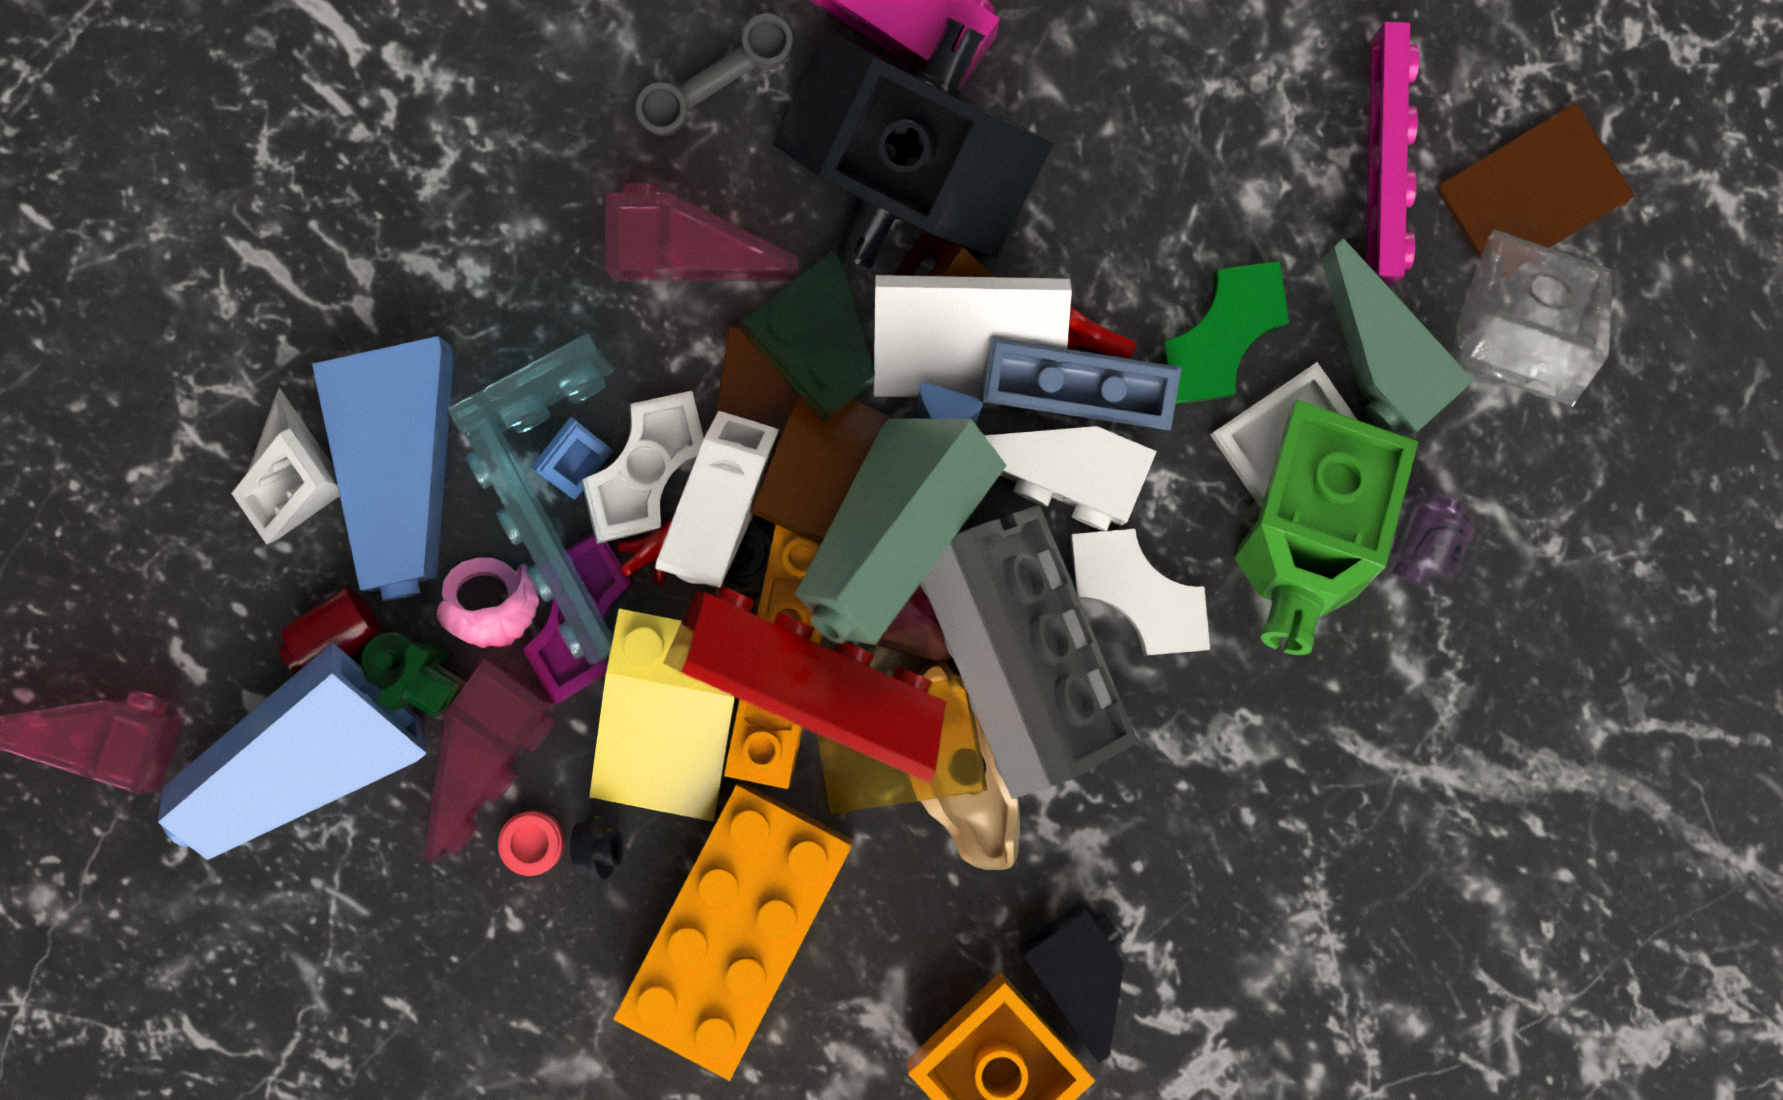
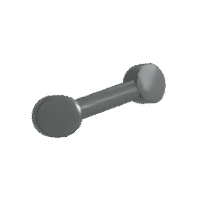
(764, 46)

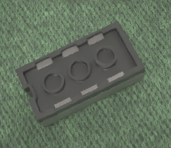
(1026, 653)

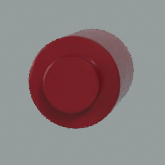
(338, 619)

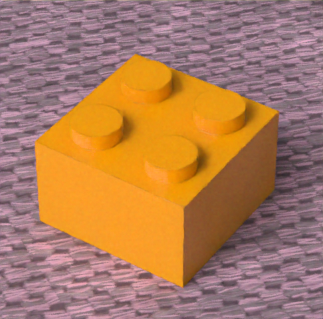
(998, 1052)

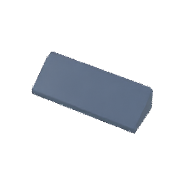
(1080, 384)

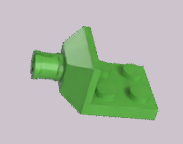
(1324, 519)

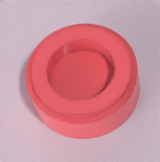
(531, 843)

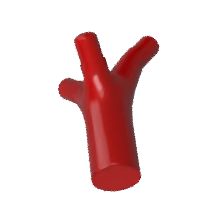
(1091, 336)
(646, 550)

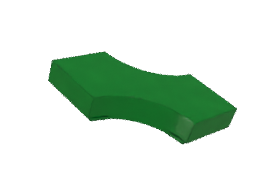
(1243, 307)

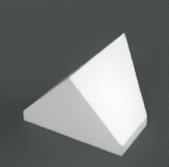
(287, 475)

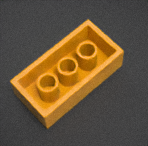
(734, 930)

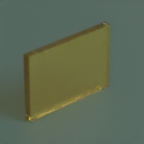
(863, 782)

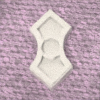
(628, 493)
(1163, 612)

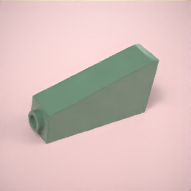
(896, 523)

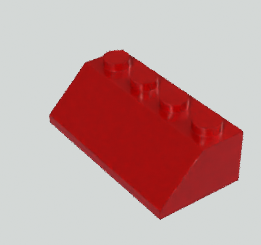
(809, 683)

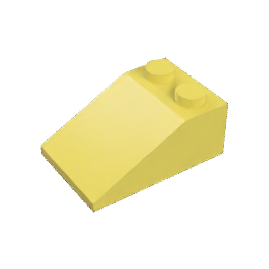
(659, 730)

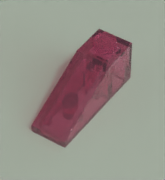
(672, 240)
(105, 740)

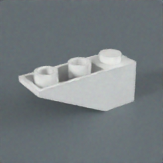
(1079, 467)
(718, 500)

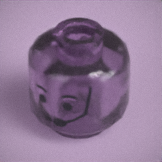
(1430, 537)

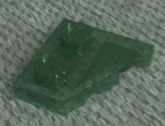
(815, 337)

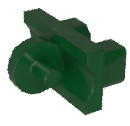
(411, 673)

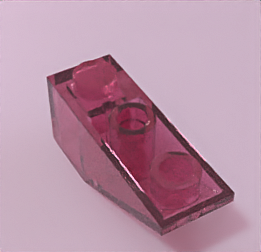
(480, 741)

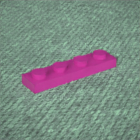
(1390, 131)

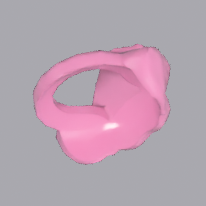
(490, 625)

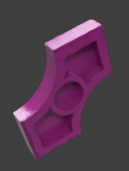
(548, 652)

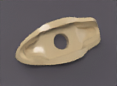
(982, 824)

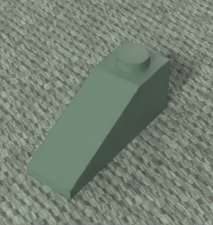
(1392, 353)

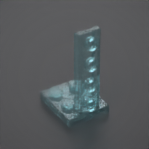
(523, 403)

